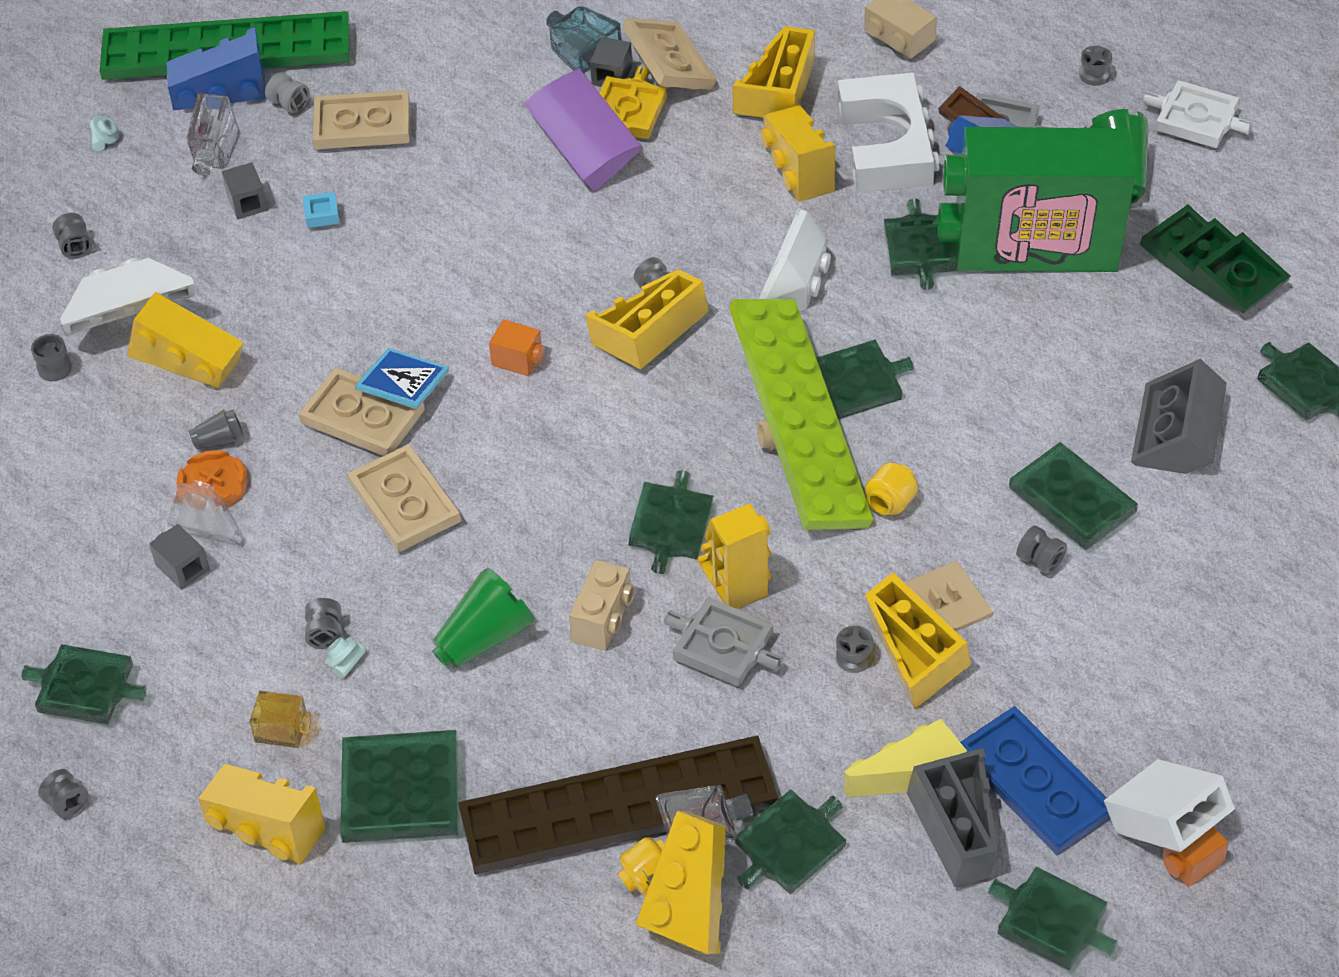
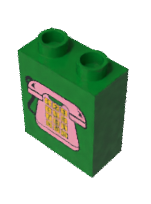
(1038, 198)

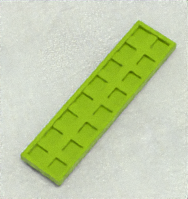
(800, 415)

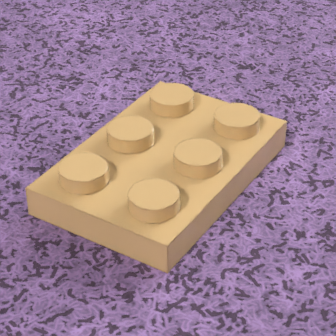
(669, 54)
(361, 119)
(358, 416)
(403, 498)

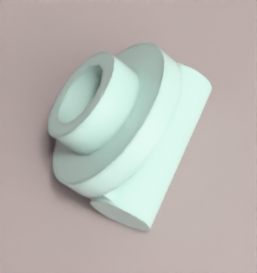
(103, 131)
(343, 655)

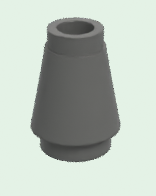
(217, 430)

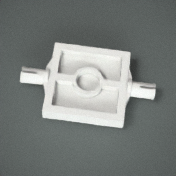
(1197, 113)

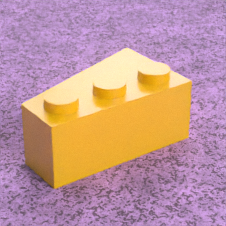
(778, 76)
(800, 152)
(649, 321)
(182, 342)
(737, 556)
(917, 640)
(264, 812)
(686, 884)

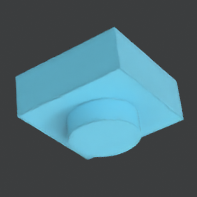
(321, 209)

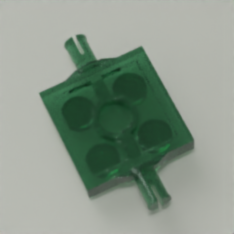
(915, 246)
(861, 378)
(1302, 379)
(670, 521)
(84, 684)
(790, 841)
(1052, 918)

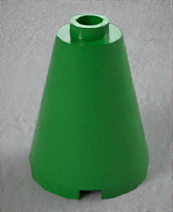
(1138, 130)
(481, 621)

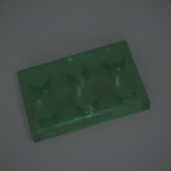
(1073, 495)

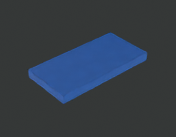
(1038, 781)

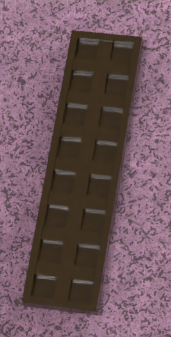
(605, 804)

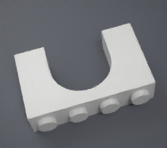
(897, 102)

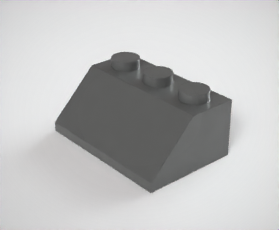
(1180, 419)

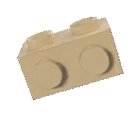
(901, 25)
(601, 605)

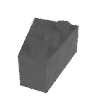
(957, 814)

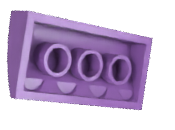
(584, 127)

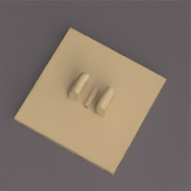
(951, 596)

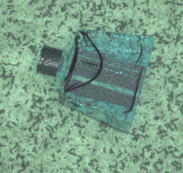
(578, 34)

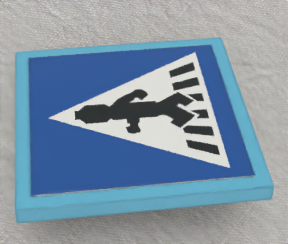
(402, 378)

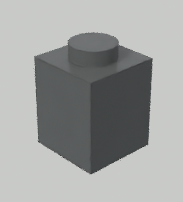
(610, 59)
(244, 190)
(179, 556)

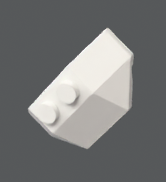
(798, 263)
(122, 292)

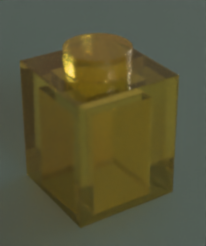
(279, 719)

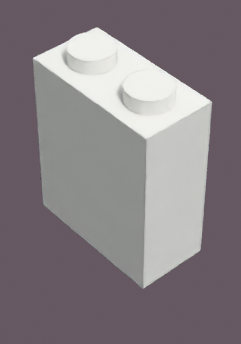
(1169, 805)

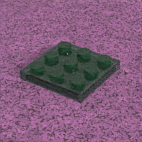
(399, 786)

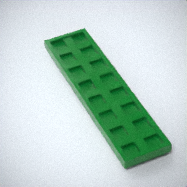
(281, 39)

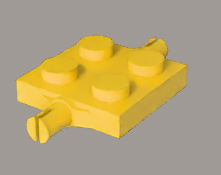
(635, 101)

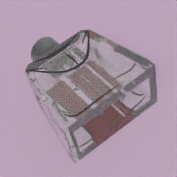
(212, 133)
(705, 802)

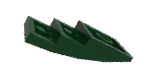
(1214, 259)

